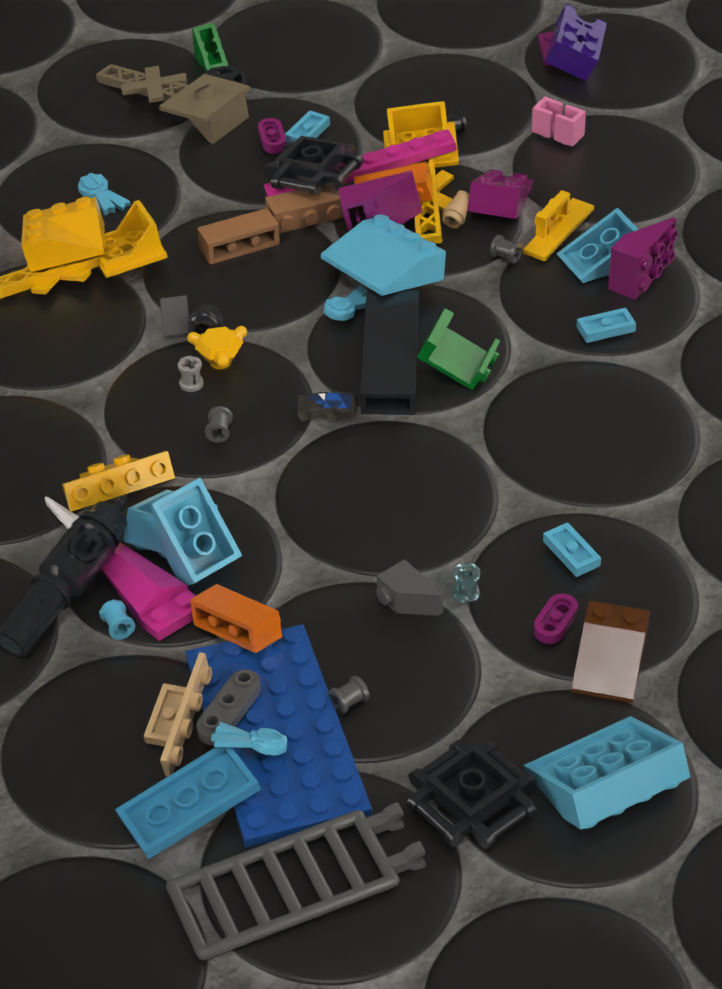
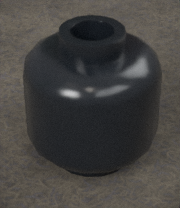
(205, 318)

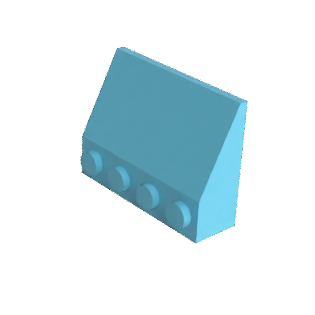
(386, 256)
(609, 771)

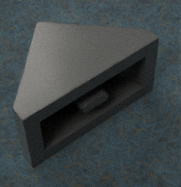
(175, 316)

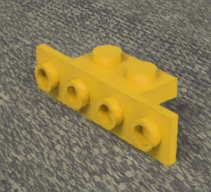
(556, 224)
(117, 479)

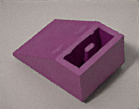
(499, 194)
(389, 196)
(641, 257)

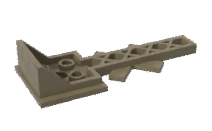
(208, 102)

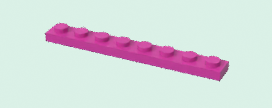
(394, 156)

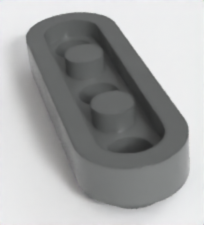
(242, 691)

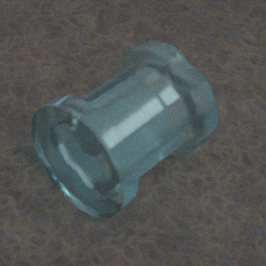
(466, 582)

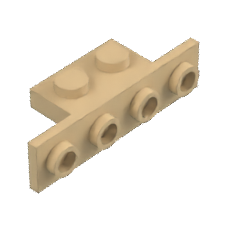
(174, 712)

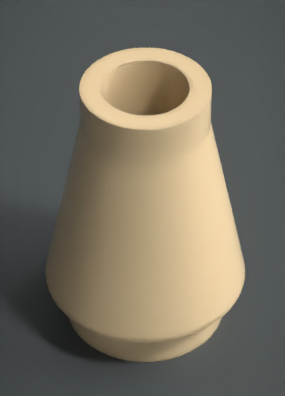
(455, 212)

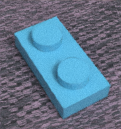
(310, 125)
(606, 325)
(572, 549)

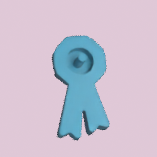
(97, 186)
(344, 308)
(263, 741)

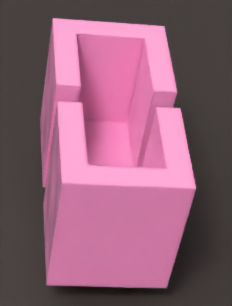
(550, 122)

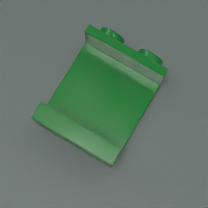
(457, 355)

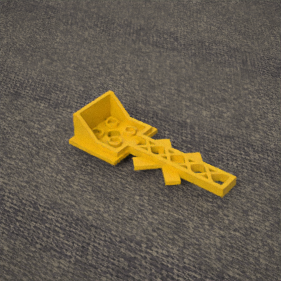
(417, 122)
(126, 248)

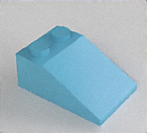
(591, 252)
(141, 526)
(193, 533)

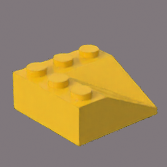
(63, 234)

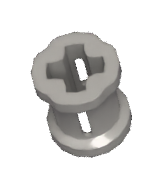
(190, 374)

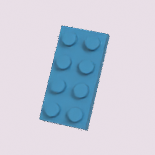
(187, 800)

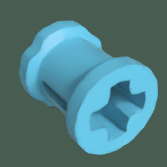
(119, 623)

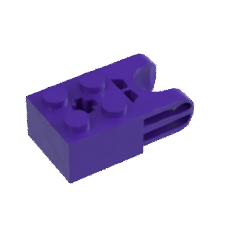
(575, 43)

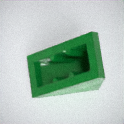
(208, 47)

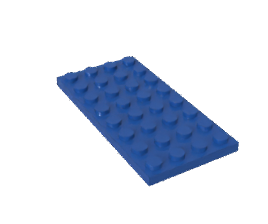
(317, 772)

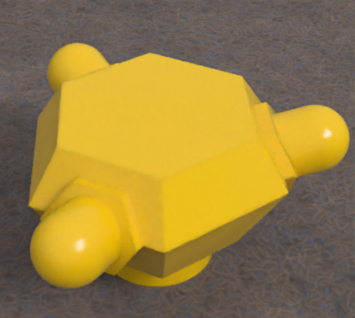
(218, 345)

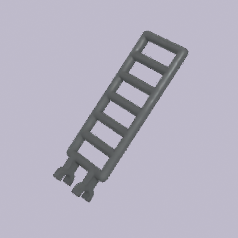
(389, 866)

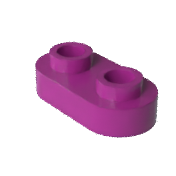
(271, 135)
(555, 618)

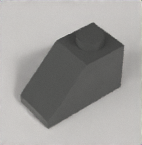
(408, 591)

